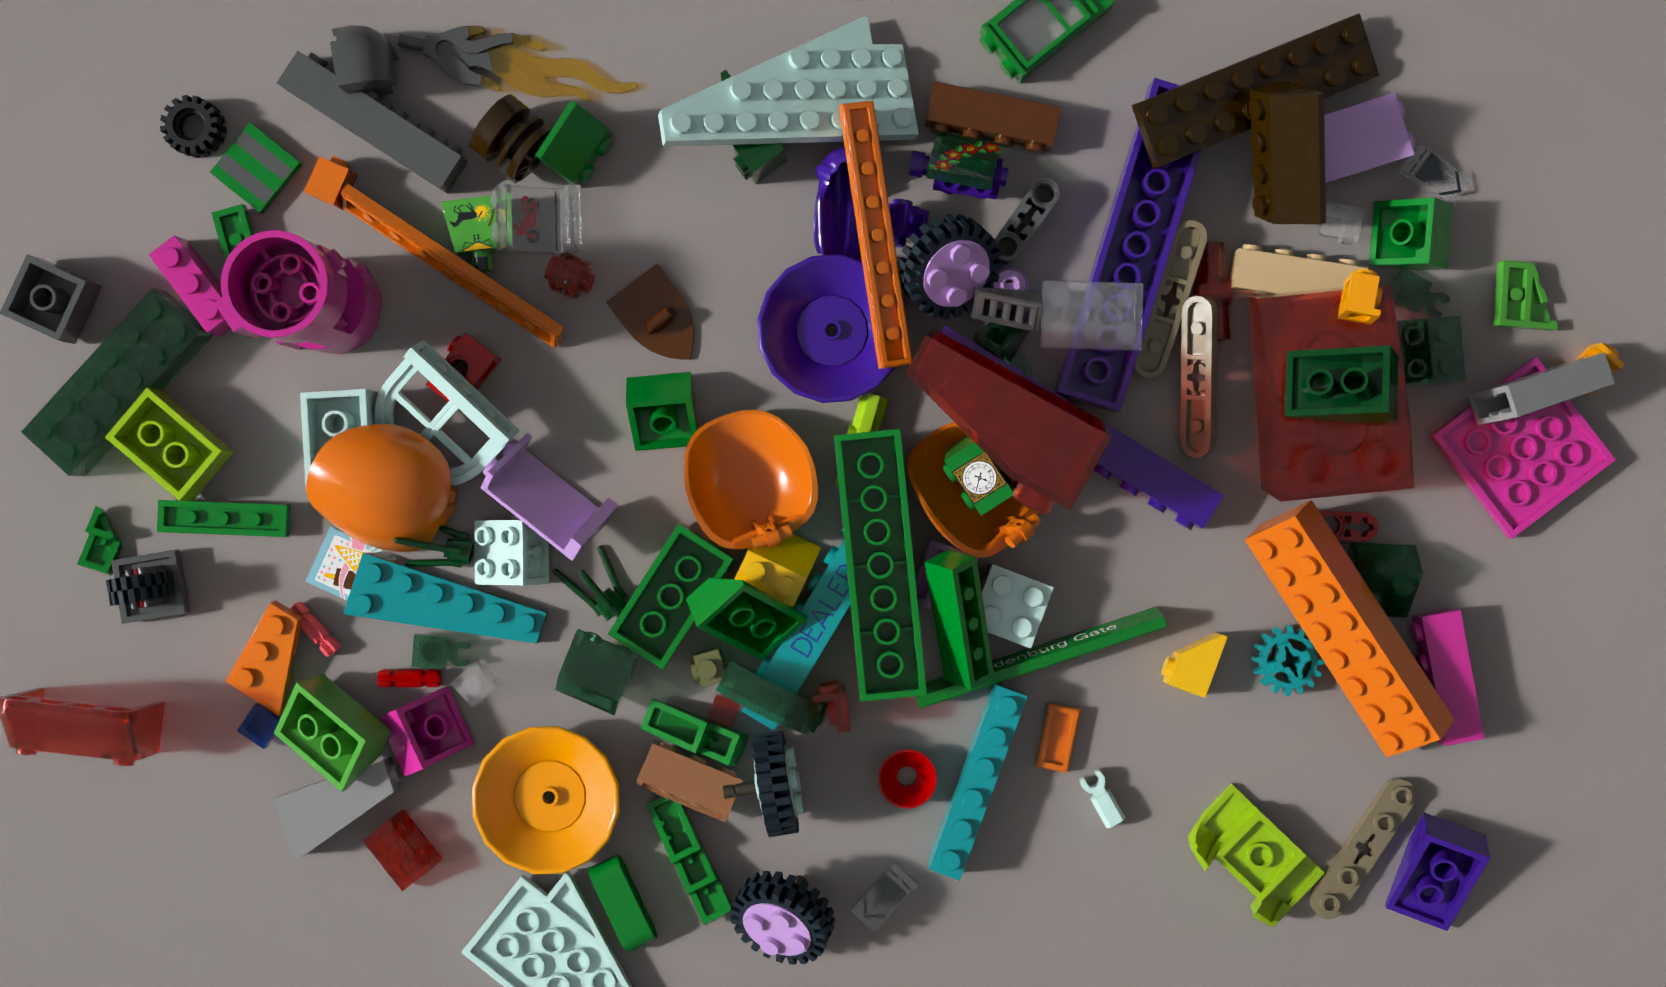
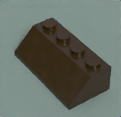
(1288, 153)

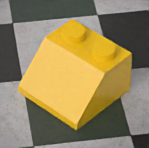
(780, 569)

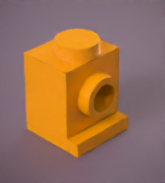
(1360, 297)

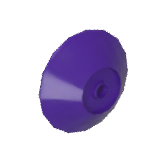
(794, 326)

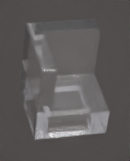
(1342, 223)

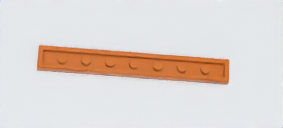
(875, 234)
(452, 266)

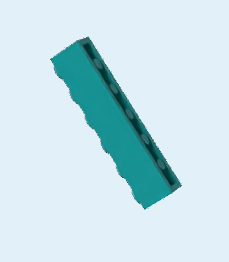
(976, 781)

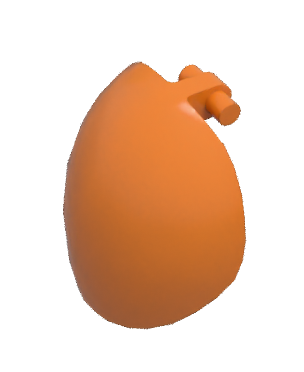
(749, 480)
(382, 485)
(947, 511)

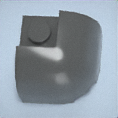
(363, 60)

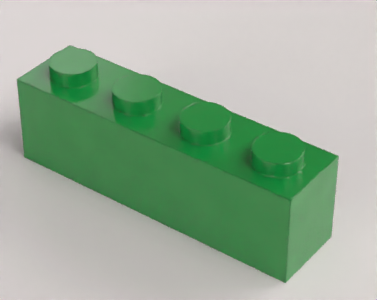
(959, 618)

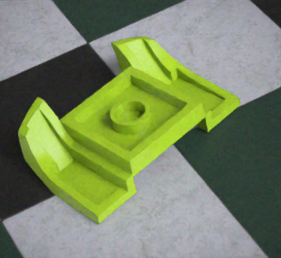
(1254, 854)

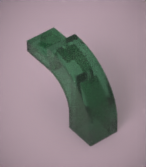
(771, 699)

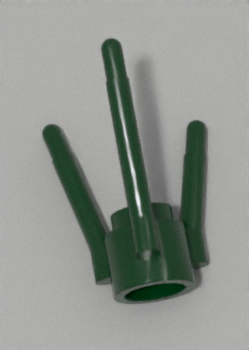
(457, 550)
(607, 602)

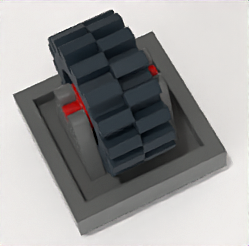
(148, 586)

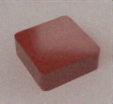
(723, 711)

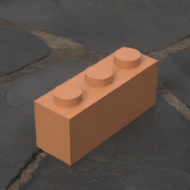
(687, 781)

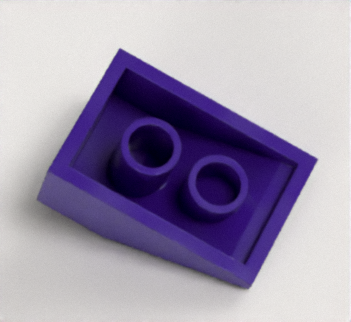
(1437, 871)

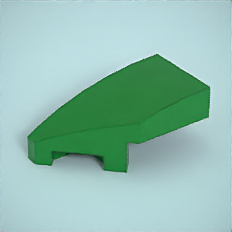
(101, 544)

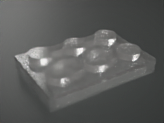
(1091, 315)

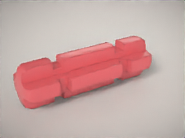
(316, 630)

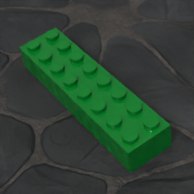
(880, 565)

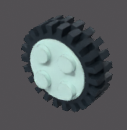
(774, 784)

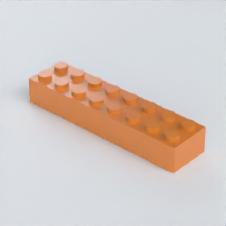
(1350, 630)

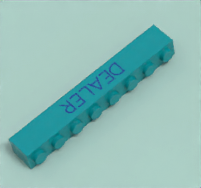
(803, 647)

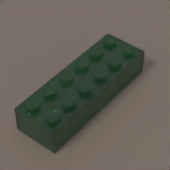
(138, 354)

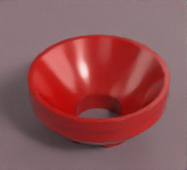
(907, 795)

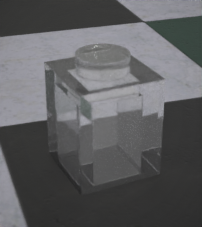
(477, 682)

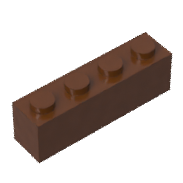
(992, 117)

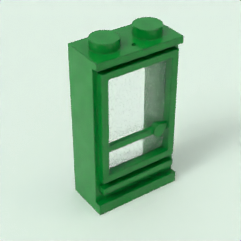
(1036, 30)

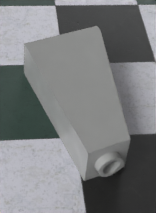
(1541, 389)
(321, 809)

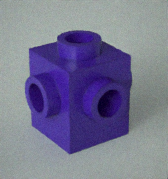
(906, 221)

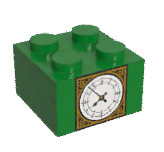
(979, 476)

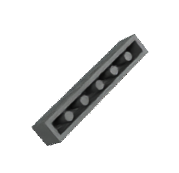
(373, 122)

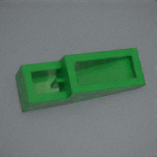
(694, 732)

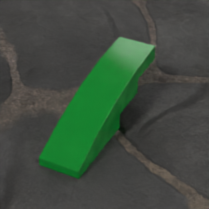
(690, 859)

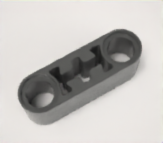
(1035, 221)

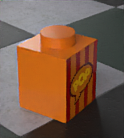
(329, 179)

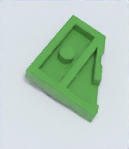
(1520, 298)

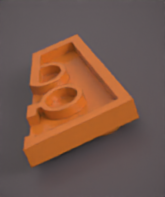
(267, 658)

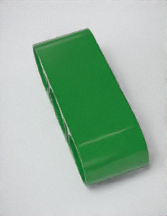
(622, 903)

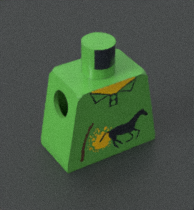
(471, 229)

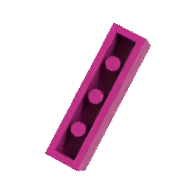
(1448, 667)

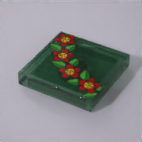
(963, 161)

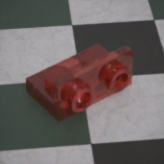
(839, 707)
(402, 849)

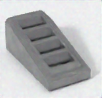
(1017, 318)

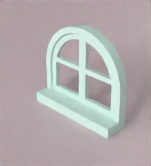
(461, 396)

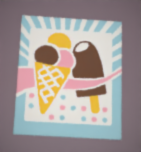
(338, 562)

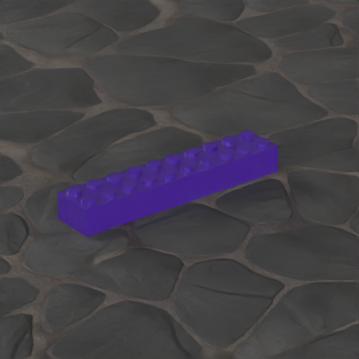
(1130, 251)

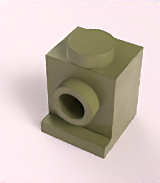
(708, 666)

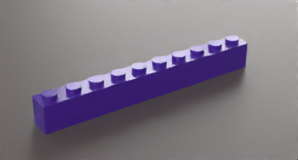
(1139, 467)

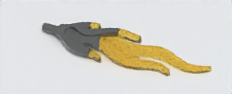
(500, 56)

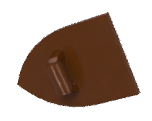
(656, 315)

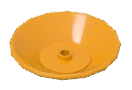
(527, 827)

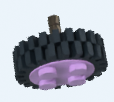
(949, 265)
(782, 917)

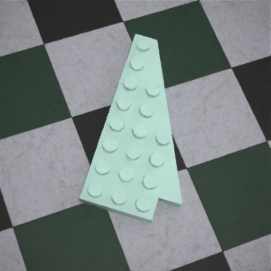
(799, 95)
(545, 940)

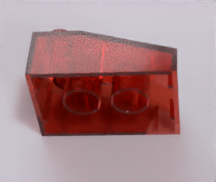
(1018, 424)
(1320, 456)

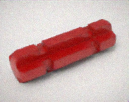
(409, 678)

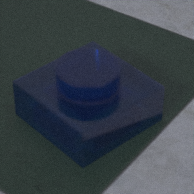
(259, 725)

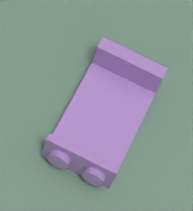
(1366, 137)
(544, 499)

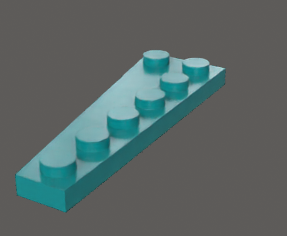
(418, 598)

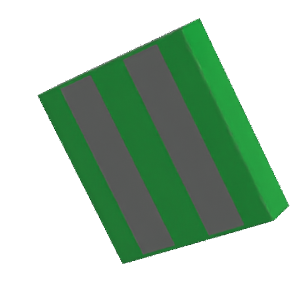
(256, 168)

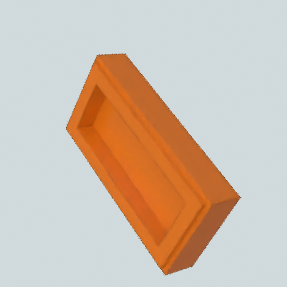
(1057, 737)

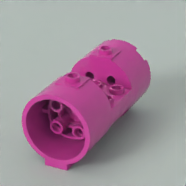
(298, 294)

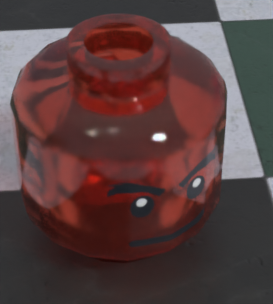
(569, 275)

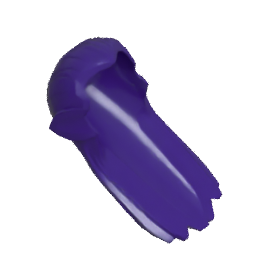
(834, 209)

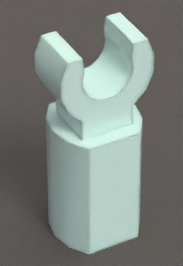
(1103, 801)

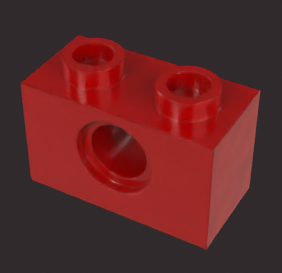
(477, 356)

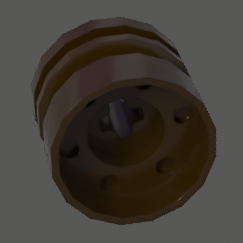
(510, 137)

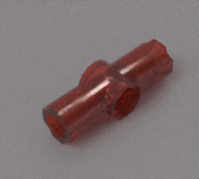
(1213, 283)

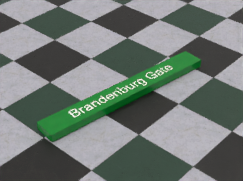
(1052, 653)

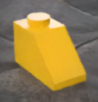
(1194, 664)

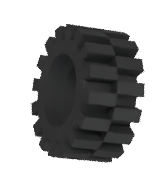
(176, 117)

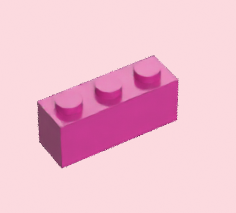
(192, 282)

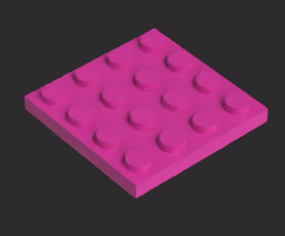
(1523, 462)

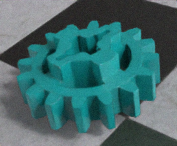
(1274, 663)

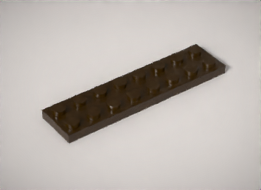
(1218, 102)

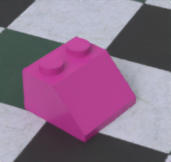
(426, 731)

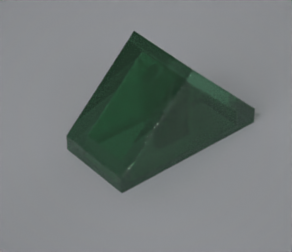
(1000, 340)

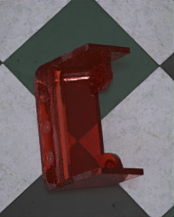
(81, 728)

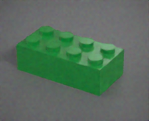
(658, 611)

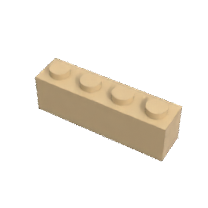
(1282, 272)

